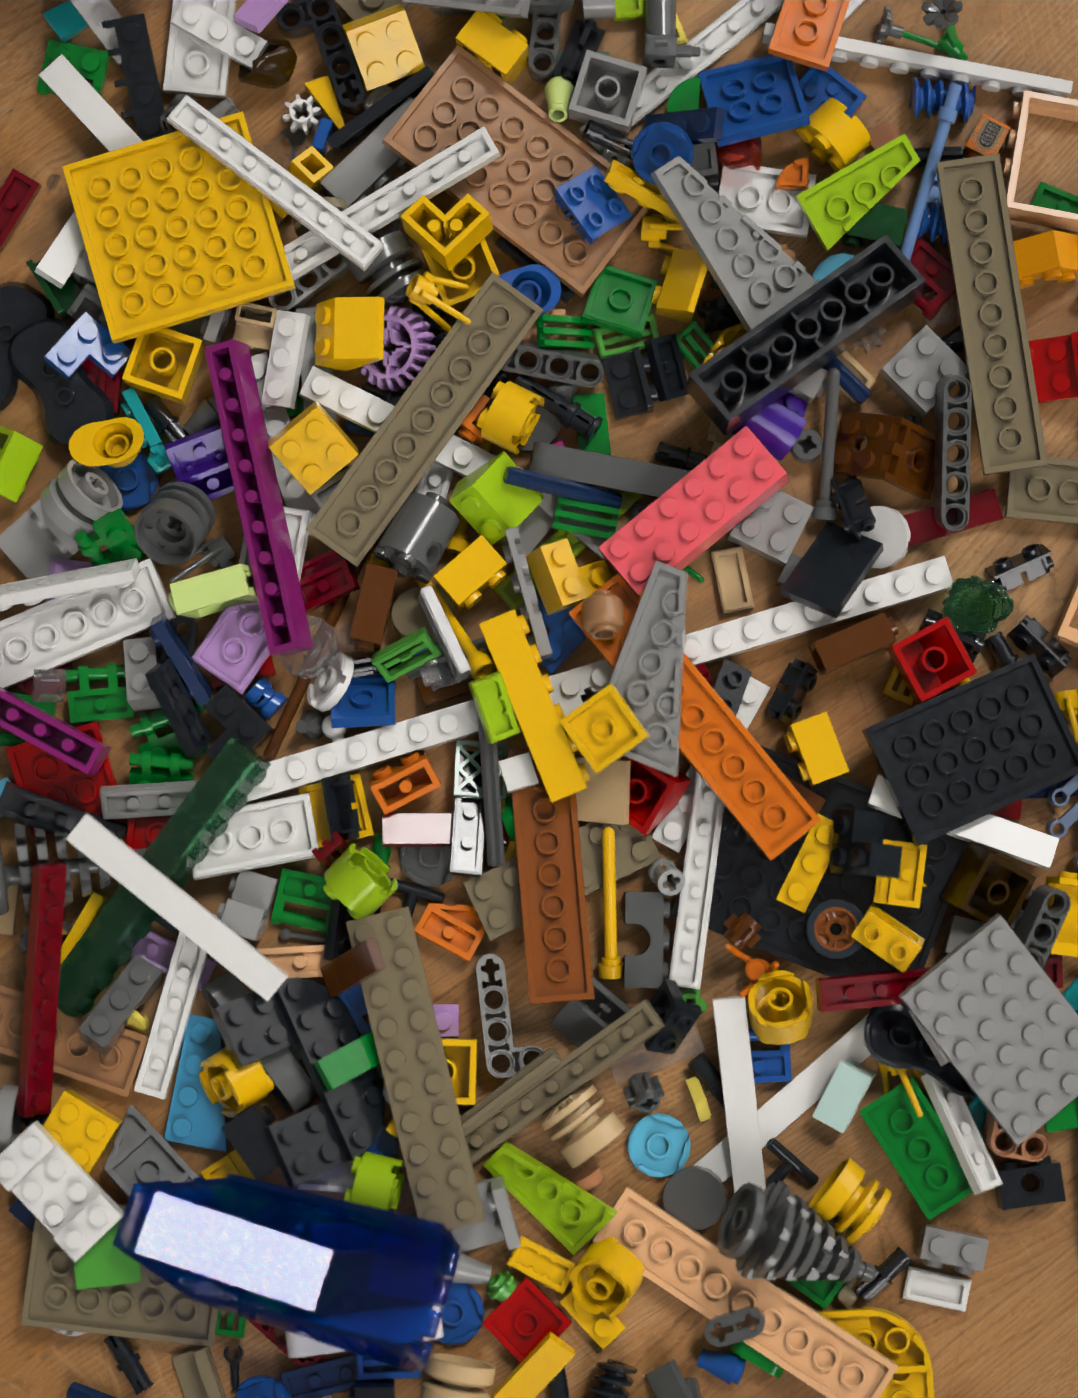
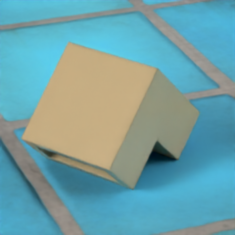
(255, 326)

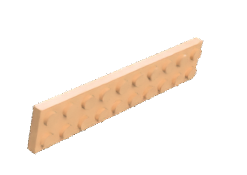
(710, 1283)

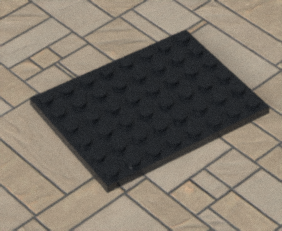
(751, 883)

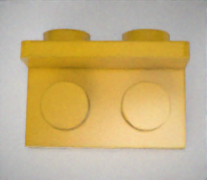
(888, 938)

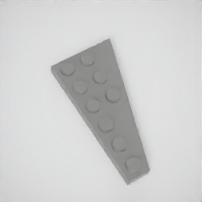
(737, 252)
(652, 667)

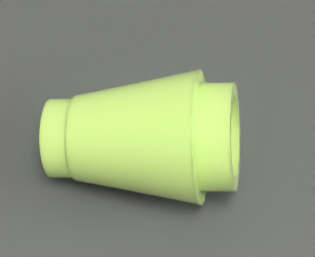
(558, 97)

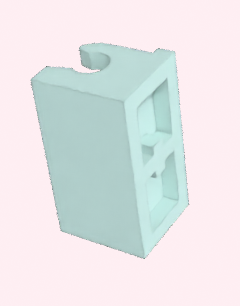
(843, 1094)

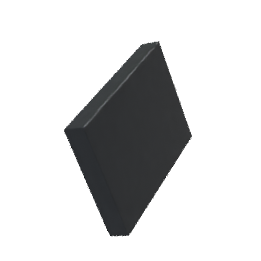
(831, 570)

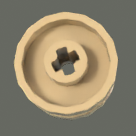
(457, 1377)

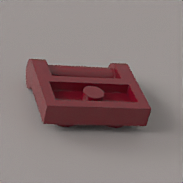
(938, 278)

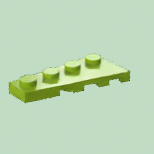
(850, 193)
(551, 1198)

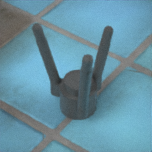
(216, 552)

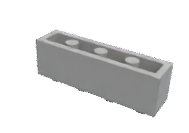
(367, 165)

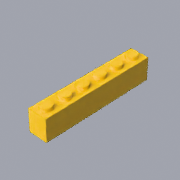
(533, 706)

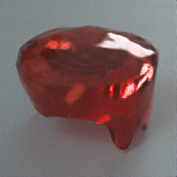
(740, 154)

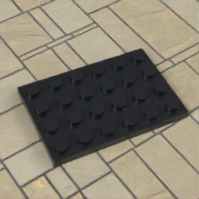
(974, 749)

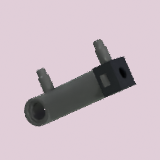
(660, 36)

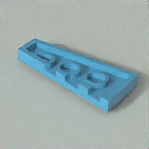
(192, 1115)

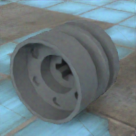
(389, 270)
(174, 523)

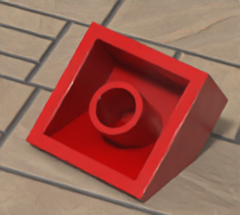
(932, 660)
(652, 795)

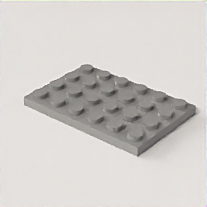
(1001, 1027)

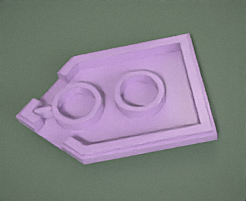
(235, 646)

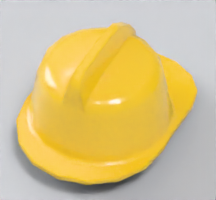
(107, 442)

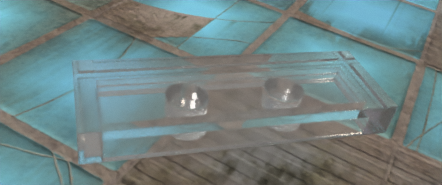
(647, 1061)

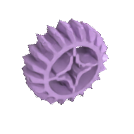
(405, 362)

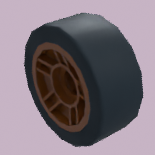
(818, 928)

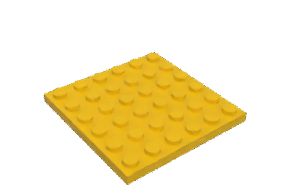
(174, 233)

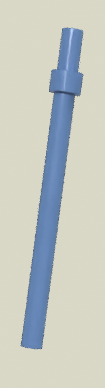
(946, 117)

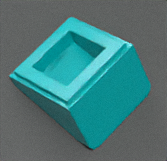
(65, 21)

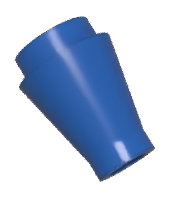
(723, 1365)

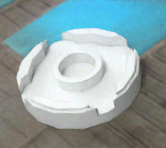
(893, 532)
(332, 683)

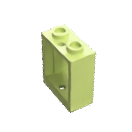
(213, 591)

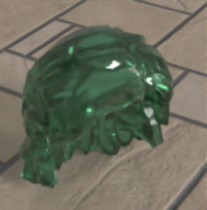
(976, 605)

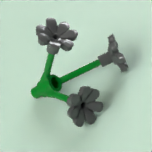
(941, 14)

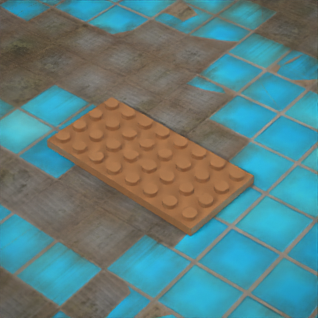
(520, 183)

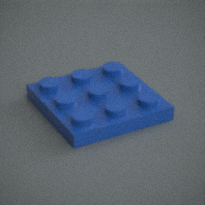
(757, 98)

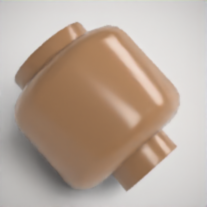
(602, 615)

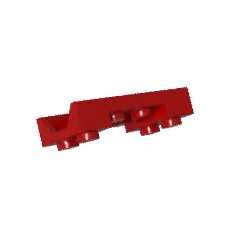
(1055, 367)

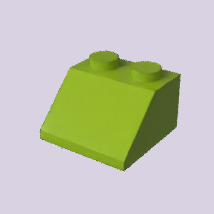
(17, 460)
(490, 502)

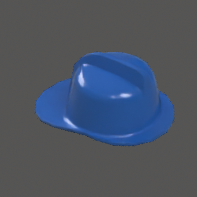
(537, 284)

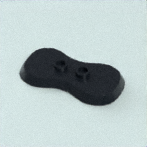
(18, 308)
(62, 402)
(898, 1043)

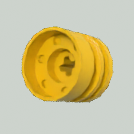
(849, 1200)

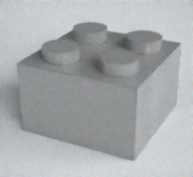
(607, 92)
(919, 367)
(773, 527)

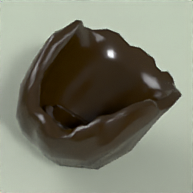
(273, 67)

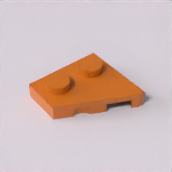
(452, 929)

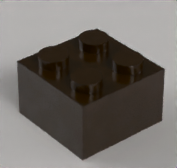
(988, 885)

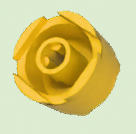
(834, 135)
(510, 416)
(780, 1008)
(231, 1086)
(606, 1277)

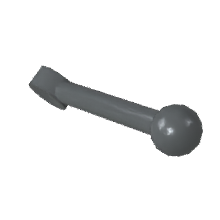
(285, 934)

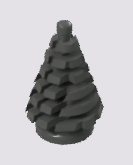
(22, 873)
(785, 1239)

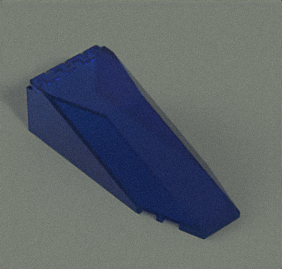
(297, 1261)

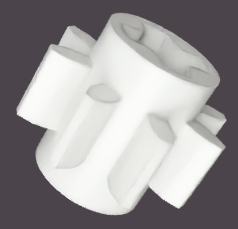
(301, 105)

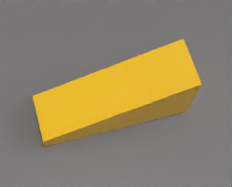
(323, 94)

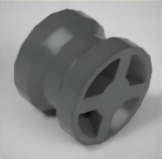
(803, 451)

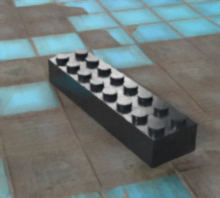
(805, 335)

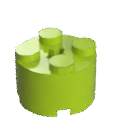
(359, 881)
(376, 1181)

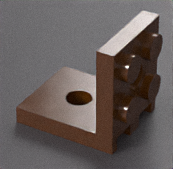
(888, 452)

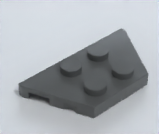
(143, 1156)

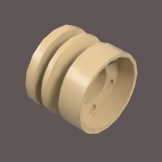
(582, 1125)

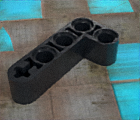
(332, 54)

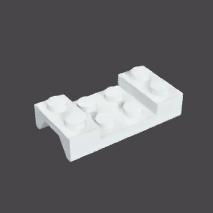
(57, 1190)

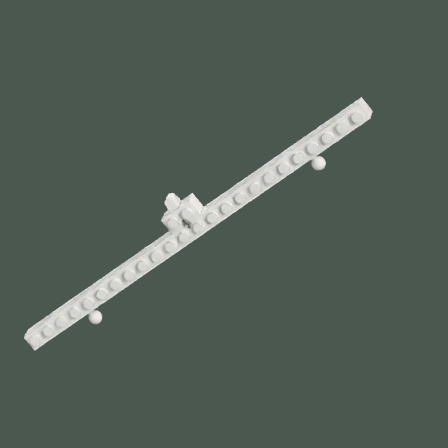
(700, 647)

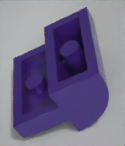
(778, 424)
(202, 461)

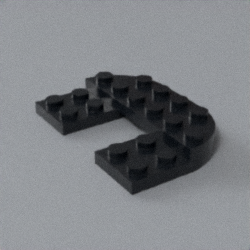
(318, 1025)

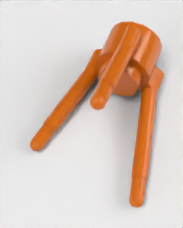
(754, 967)

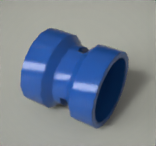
(270, 704)

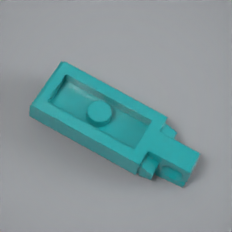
(135, 410)

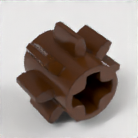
(742, 930)

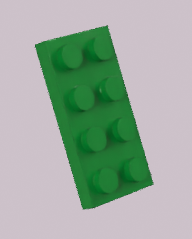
(918, 1149)

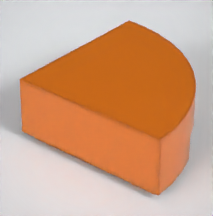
(794, 176)

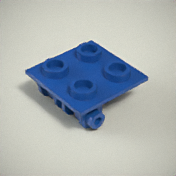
(591, 204)

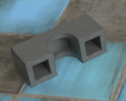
(649, 911)
(113, 1011)

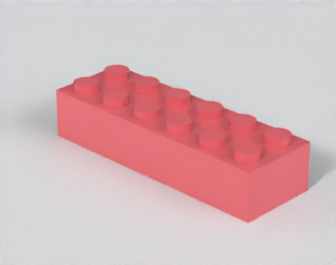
(696, 510)

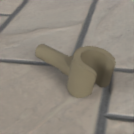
(845, 1295)

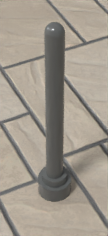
(824, 507)

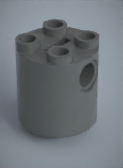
(418, 536)

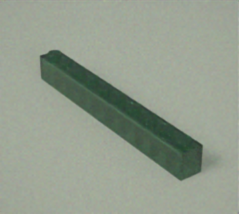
(174, 853)

